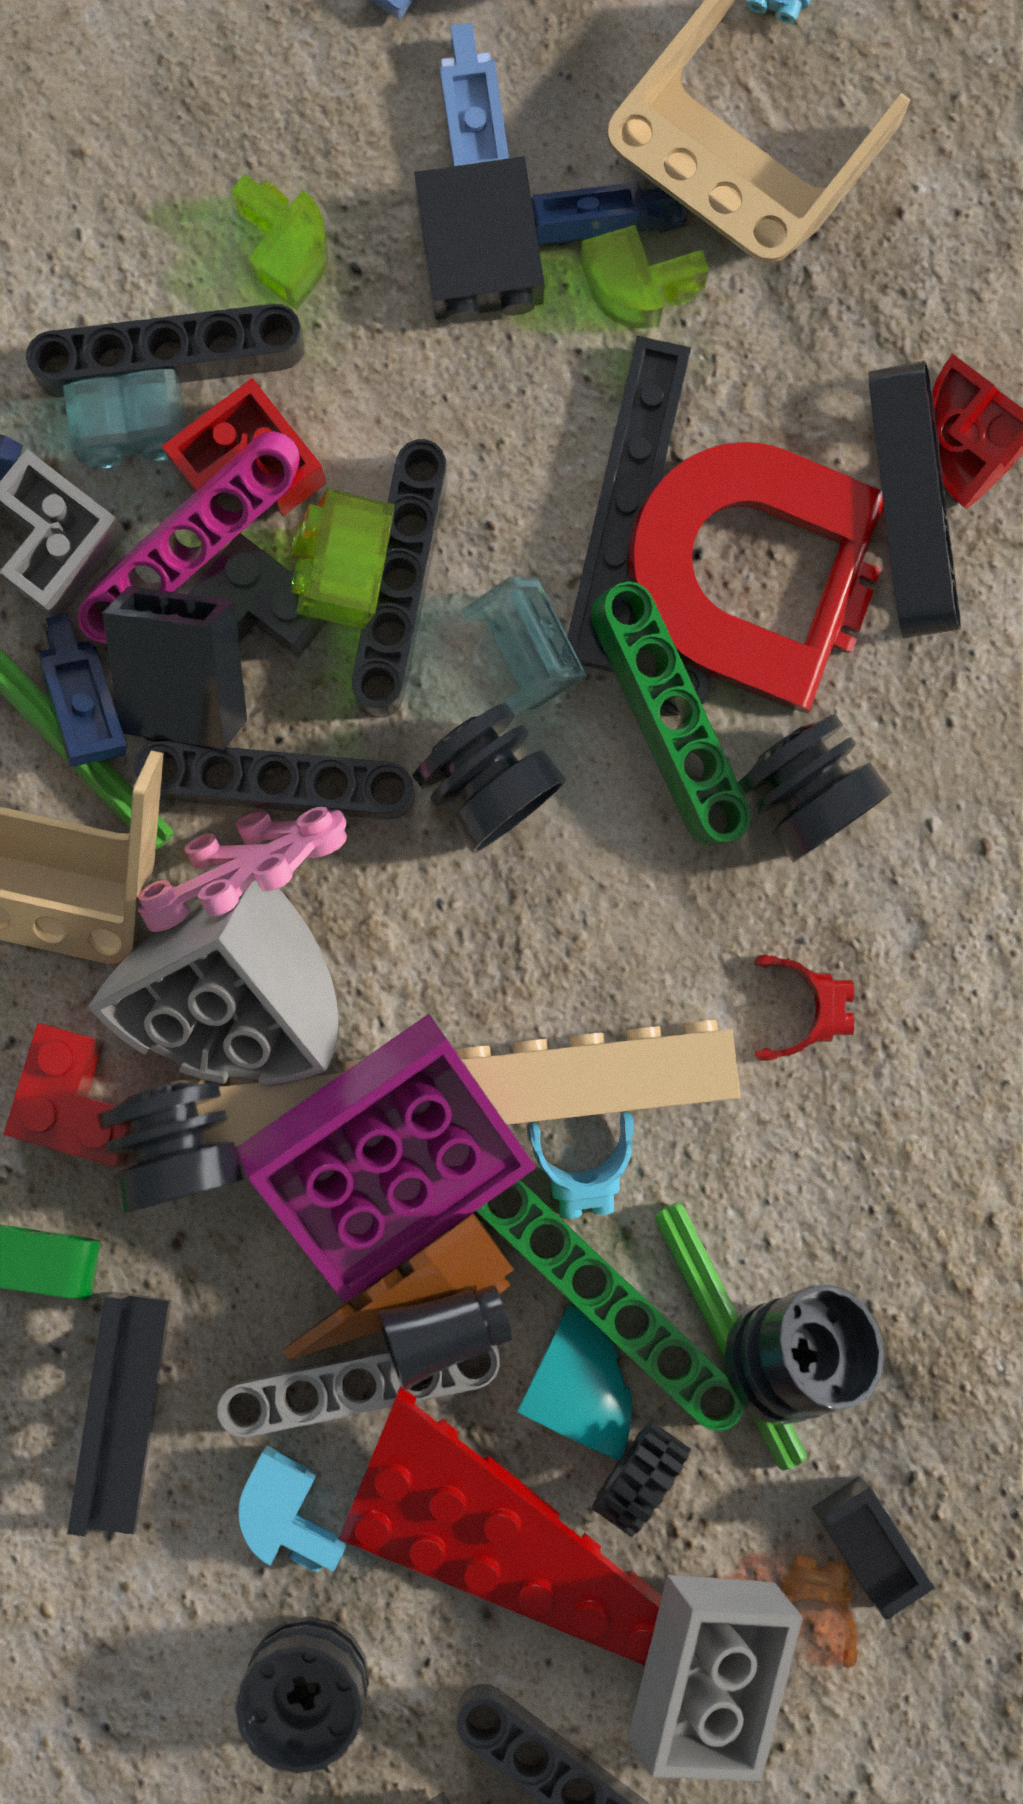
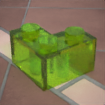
(341, 557)

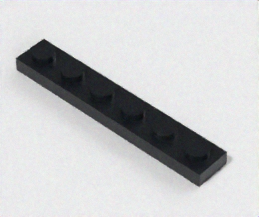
(630, 475)

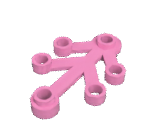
(270, 864)

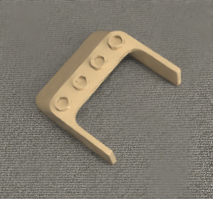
(717, 168)
(75, 883)

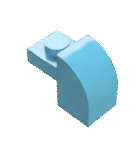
(271, 1518)

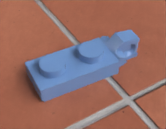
(472, 101)

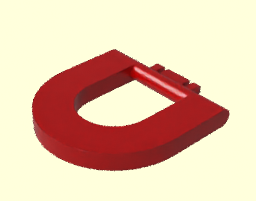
(790, 490)

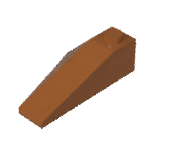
(448, 1265)

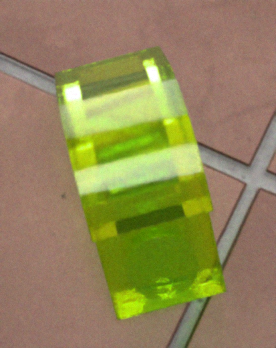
(296, 245)
(630, 288)

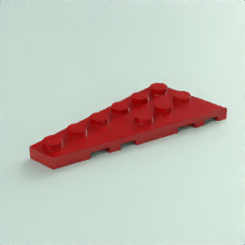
(488, 1534)

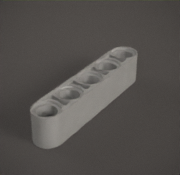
(334, 1399)

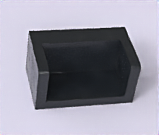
(873, 1548)

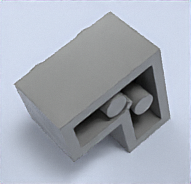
(67, 537)

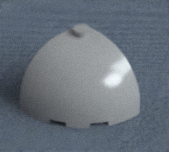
(228, 994)

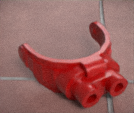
(829, 1002)

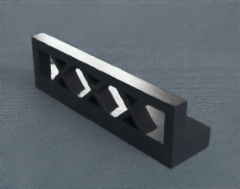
(119, 1414)

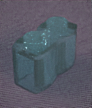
(124, 416)

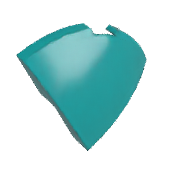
(581, 1387)

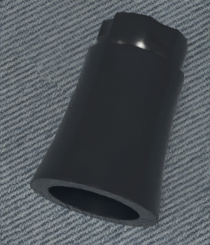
(443, 1332)

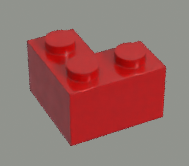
(226, 430)
(54, 1100)

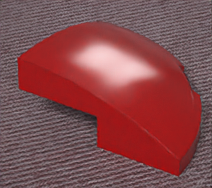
(975, 430)

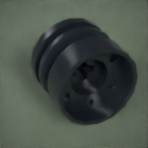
(488, 777)
(813, 786)
(169, 1145)
(804, 1355)
(286, 1722)

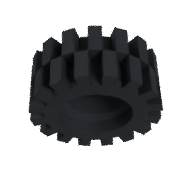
(641, 1479)

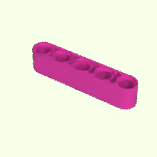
(205, 519)

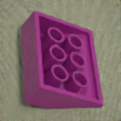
(384, 1158)

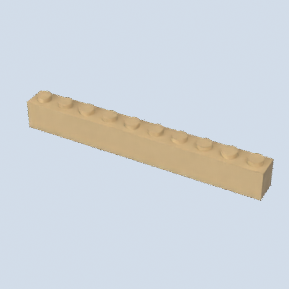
(537, 1081)

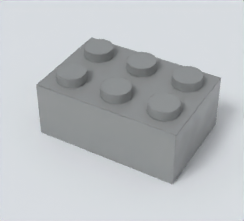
(714, 1678)

